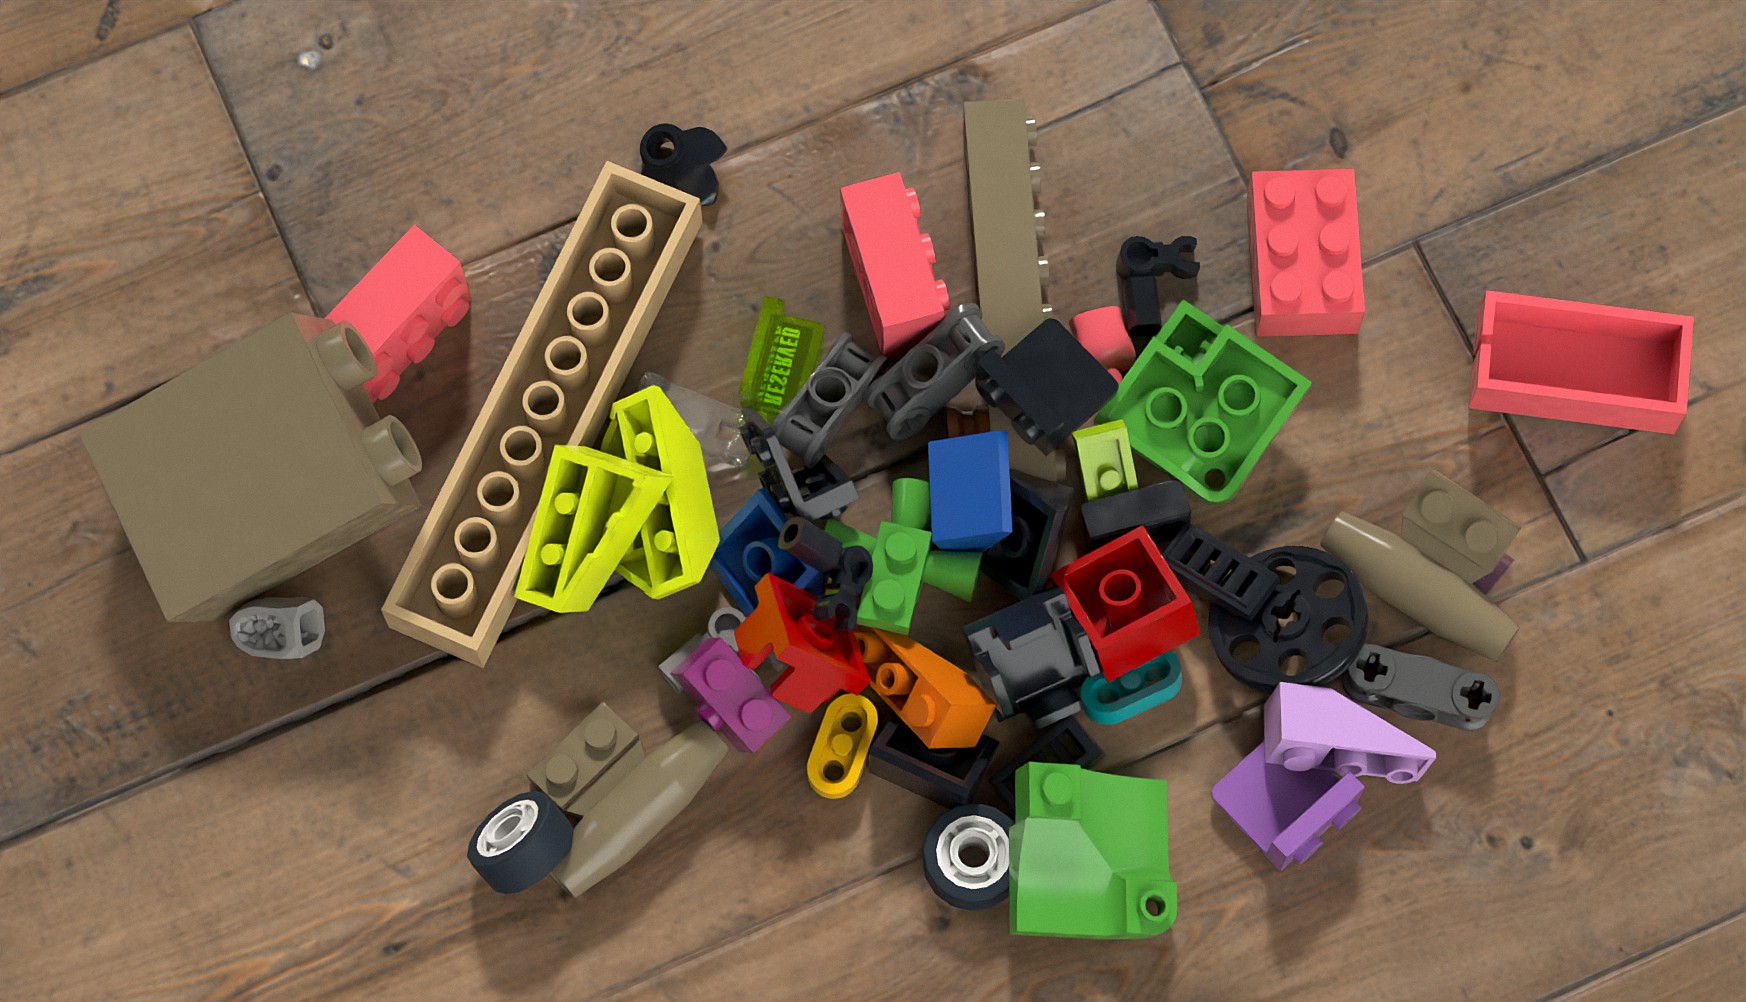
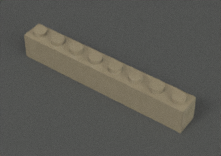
(1005, 246)

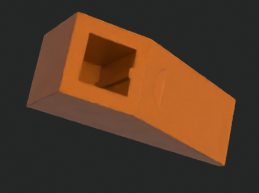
(924, 689)

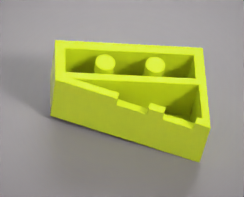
(585, 525)

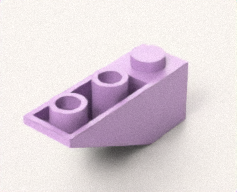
(1327, 731)

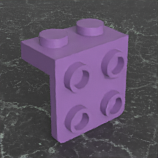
(1284, 807)

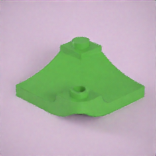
(1204, 403)
(1088, 854)

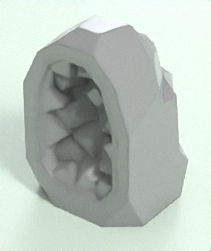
(278, 627)

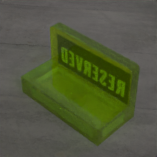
(779, 358)

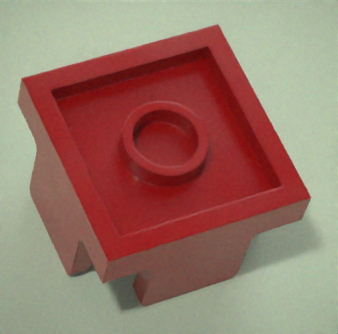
(817, 655)

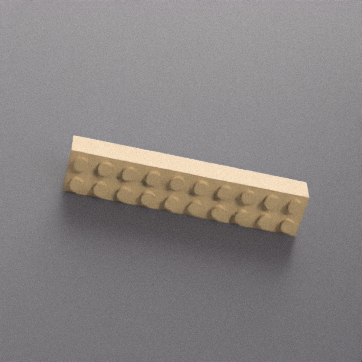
(548, 394)

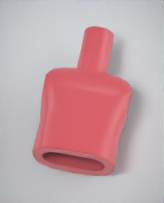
(1105, 338)

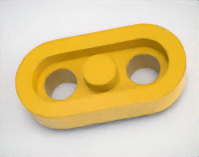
(842, 747)

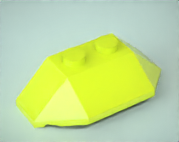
(682, 528)

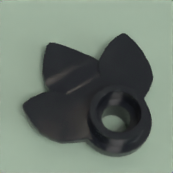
(690, 162)

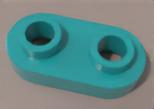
(1132, 690)

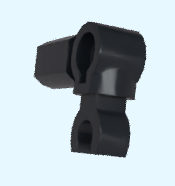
(1138, 265)
(842, 568)

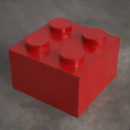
(1127, 603)

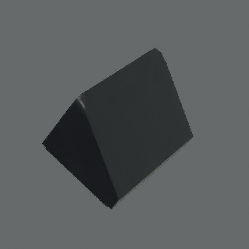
(1158, 508)

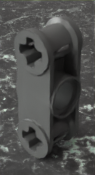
(844, 375)
(909, 395)
(1421, 688)

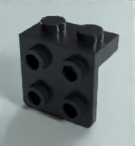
(1045, 385)
(802, 491)

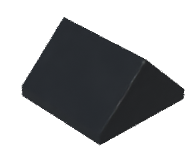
(1028, 554)
(937, 774)

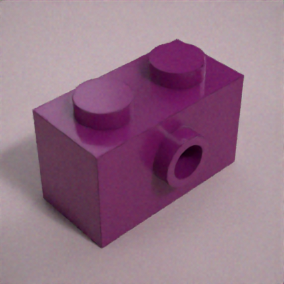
(730, 695)

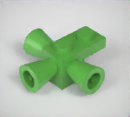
(905, 560)

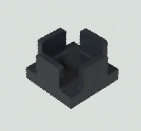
(1032, 658)

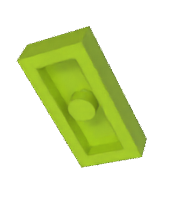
(1105, 460)

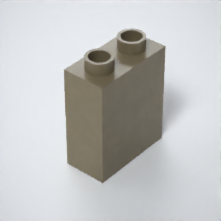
(254, 466)

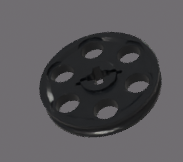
(1297, 638)

